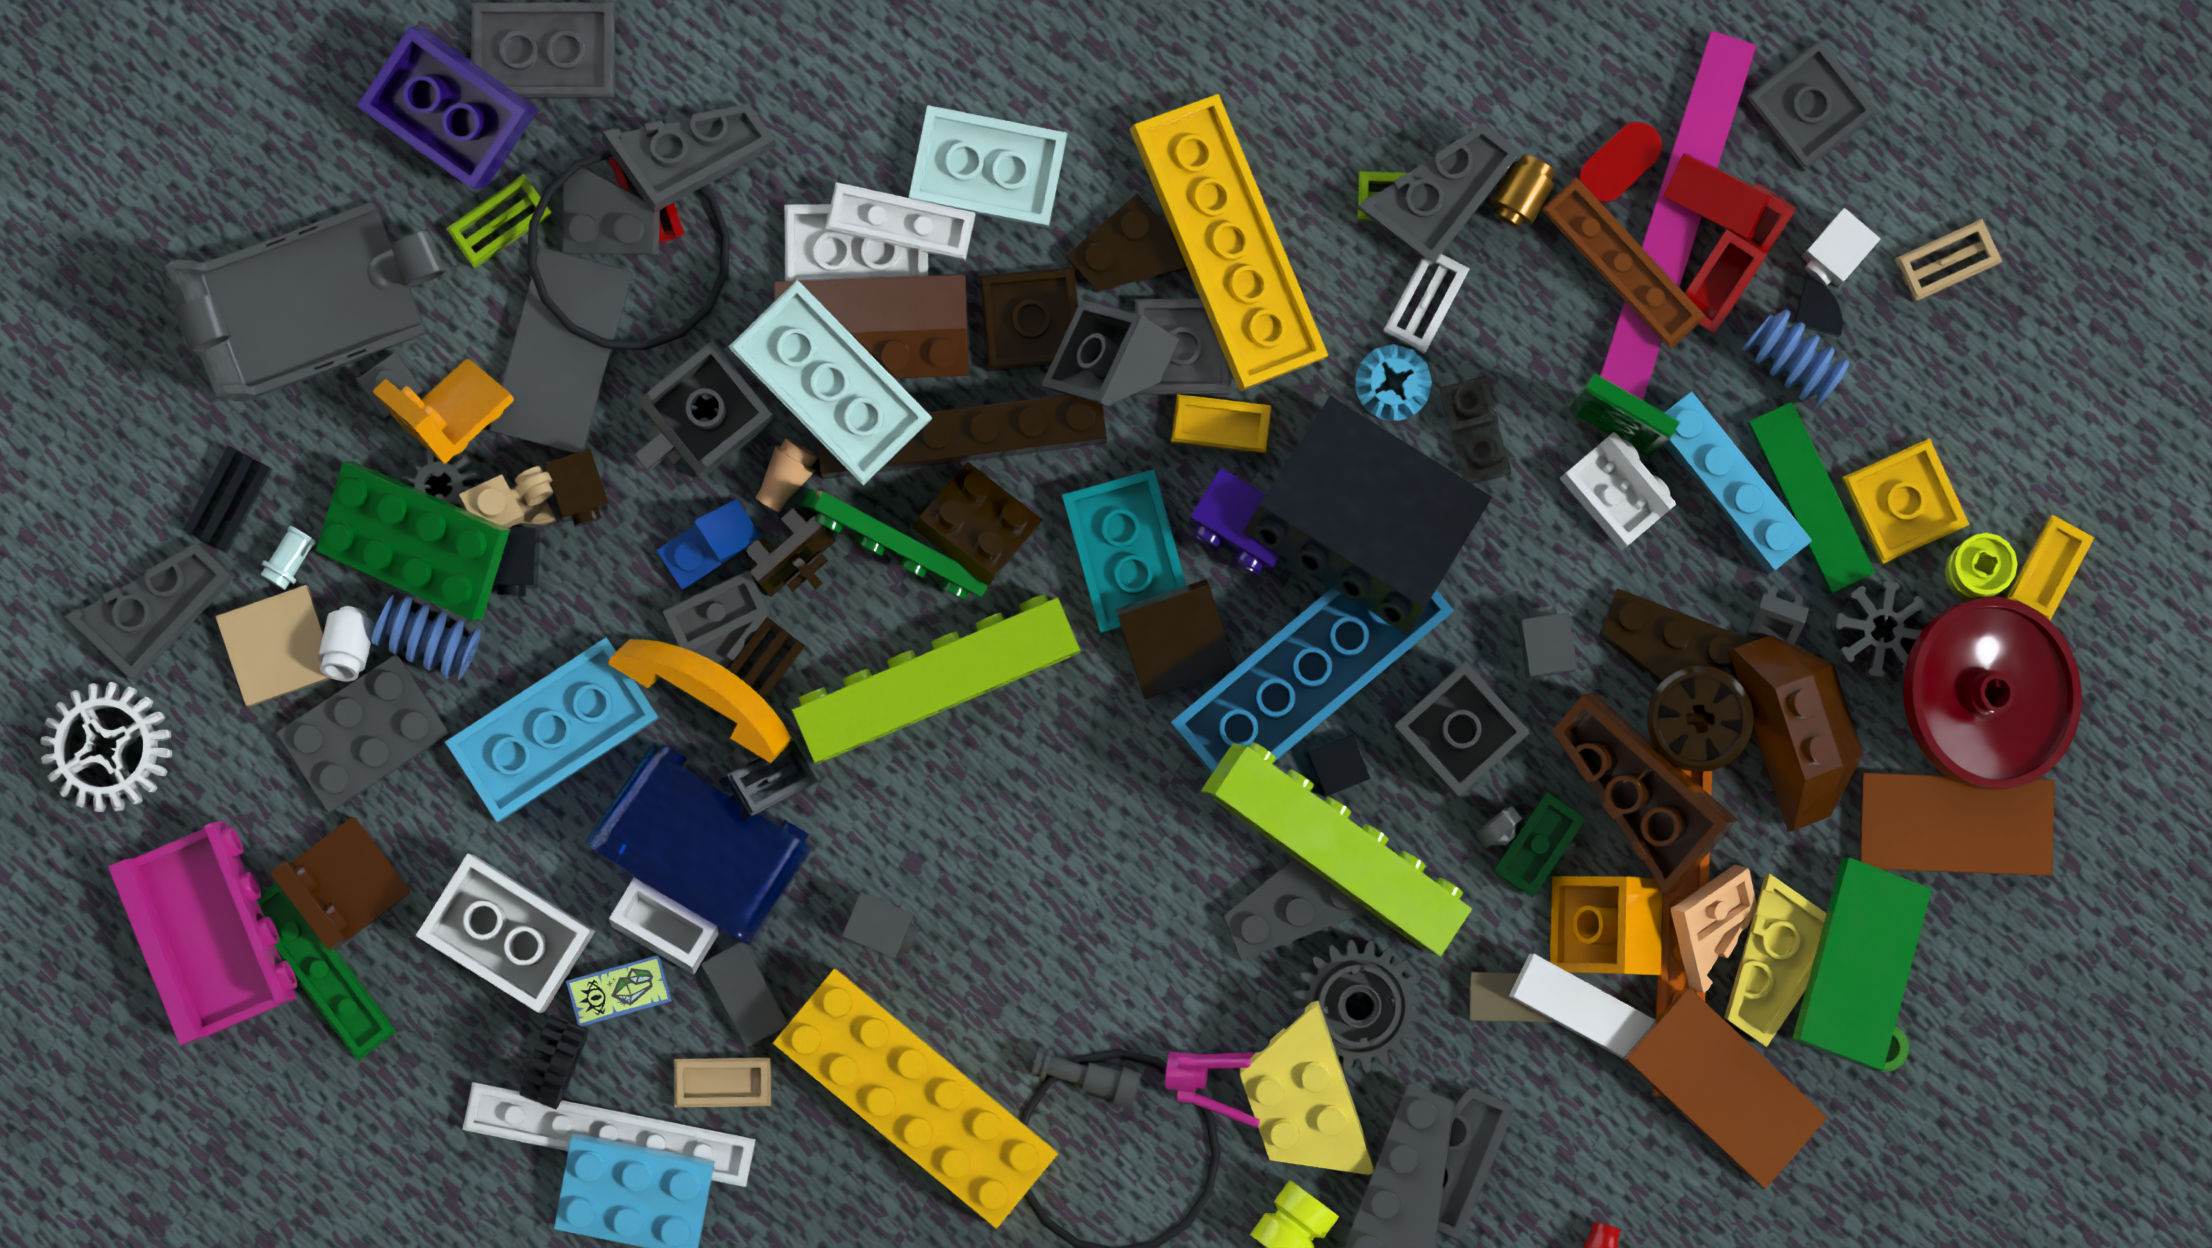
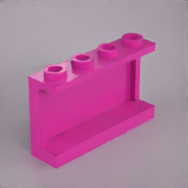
(204, 932)

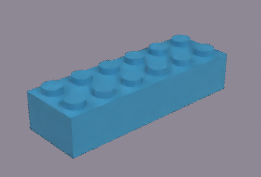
(1299, 677)

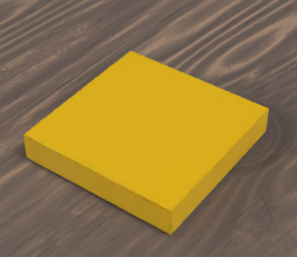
(1905, 501)

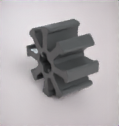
(1865, 626)

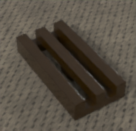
(781, 637)

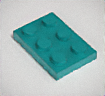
(1123, 544)

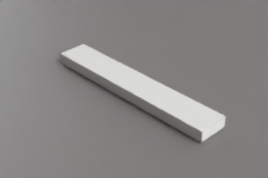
(514, 1117)

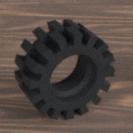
(553, 1062)

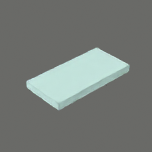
(830, 382)

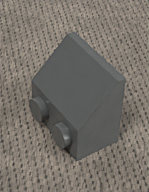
(1109, 355)

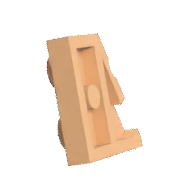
(1712, 921)

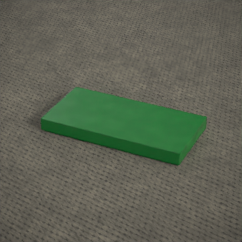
(1620, 412)
(1862, 964)

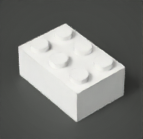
(505, 933)

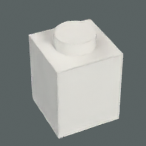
(1839, 249)

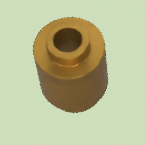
(1523, 191)

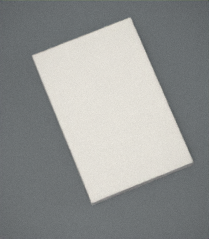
(829, 255)

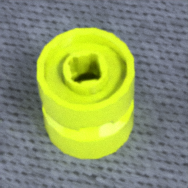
(1981, 567)
(1295, 1222)

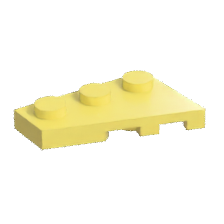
(1774, 960)

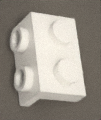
(1618, 490)

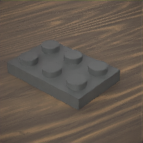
(363, 733)

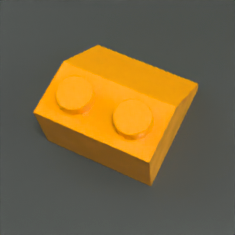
(1606, 925)

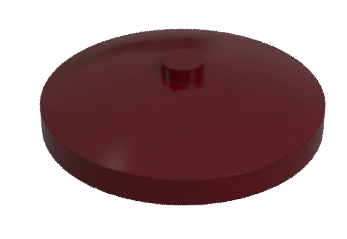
(1992, 693)

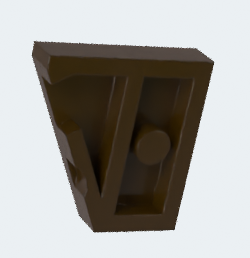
(1127, 249)

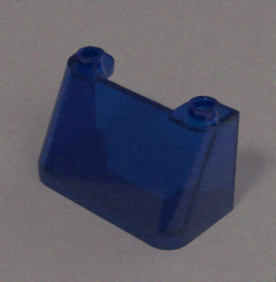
(696, 847)

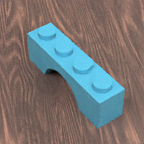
(1735, 485)

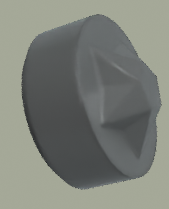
(1500, 828)

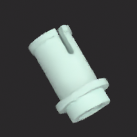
(287, 558)

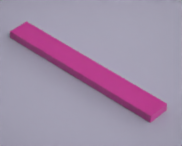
(1672, 226)

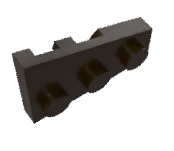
(1666, 639)

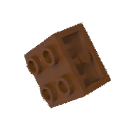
(341, 884)

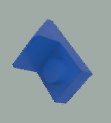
(709, 544)

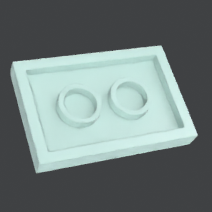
(988, 166)

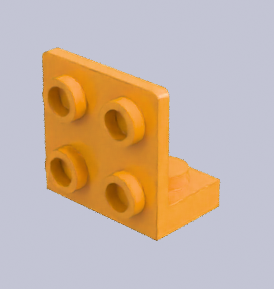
(450, 411)

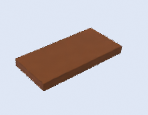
(1954, 827)
(1725, 1088)

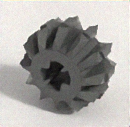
(442, 471)

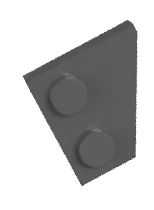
(606, 218)
(719, 618)

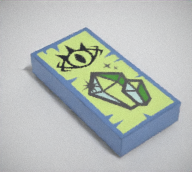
(619, 991)

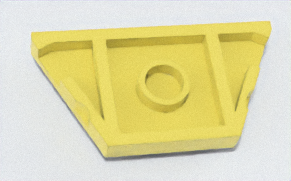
(1305, 1100)

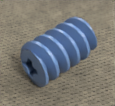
(1797, 357)
(426, 637)

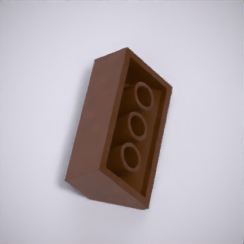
(903, 321)

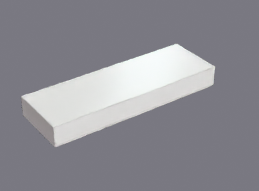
(900, 221)
(1579, 1006)

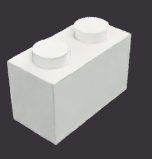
(663, 926)

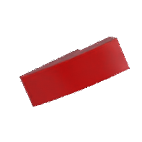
(1735, 263)

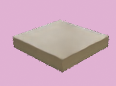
(274, 645)

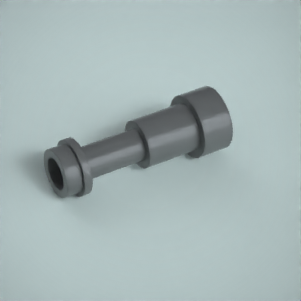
(1094, 1078)

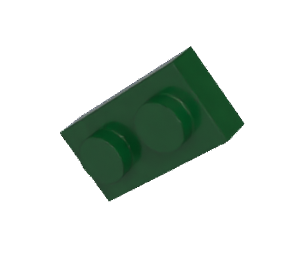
(1539, 844)

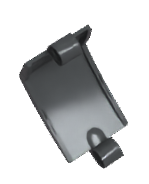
(303, 302)

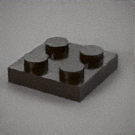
(977, 523)

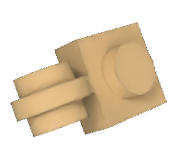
(500, 504)

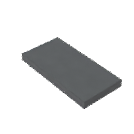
(553, 371)

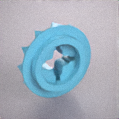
(1388, 404)

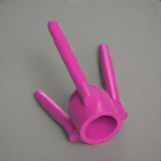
(1190, 1071)

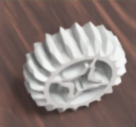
(85, 711)

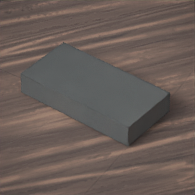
(745, 994)

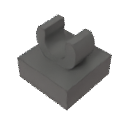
(1778, 617)

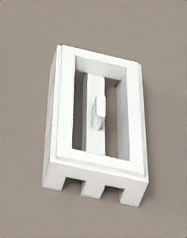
(1407, 336)

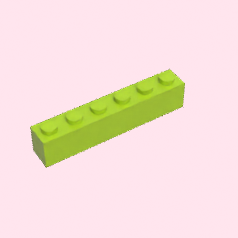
(936, 680)
(1337, 848)

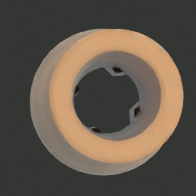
(786, 473)

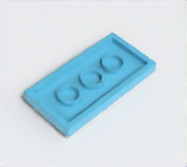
(551, 731)

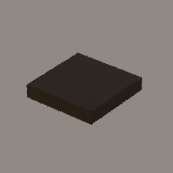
(1026, 316)
(1175, 639)

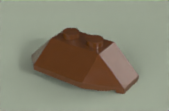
(1799, 726)

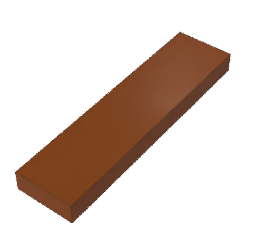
(1623, 263)

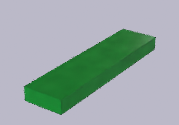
(1811, 497)
(326, 977)

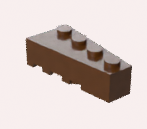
(1652, 800)

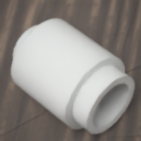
(345, 643)

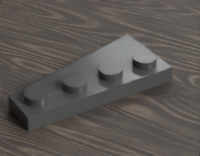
(1408, 1179)

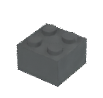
(1460, 730)

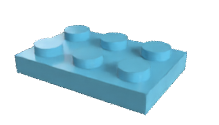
(633, 1194)

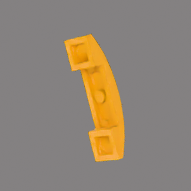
(757, 723)

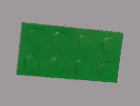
(412, 540)

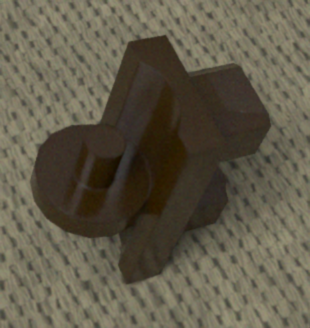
(795, 558)

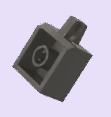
(701, 442)

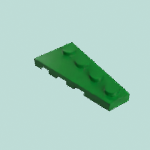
(880, 537)

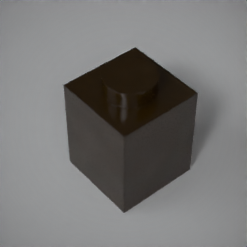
(577, 488)

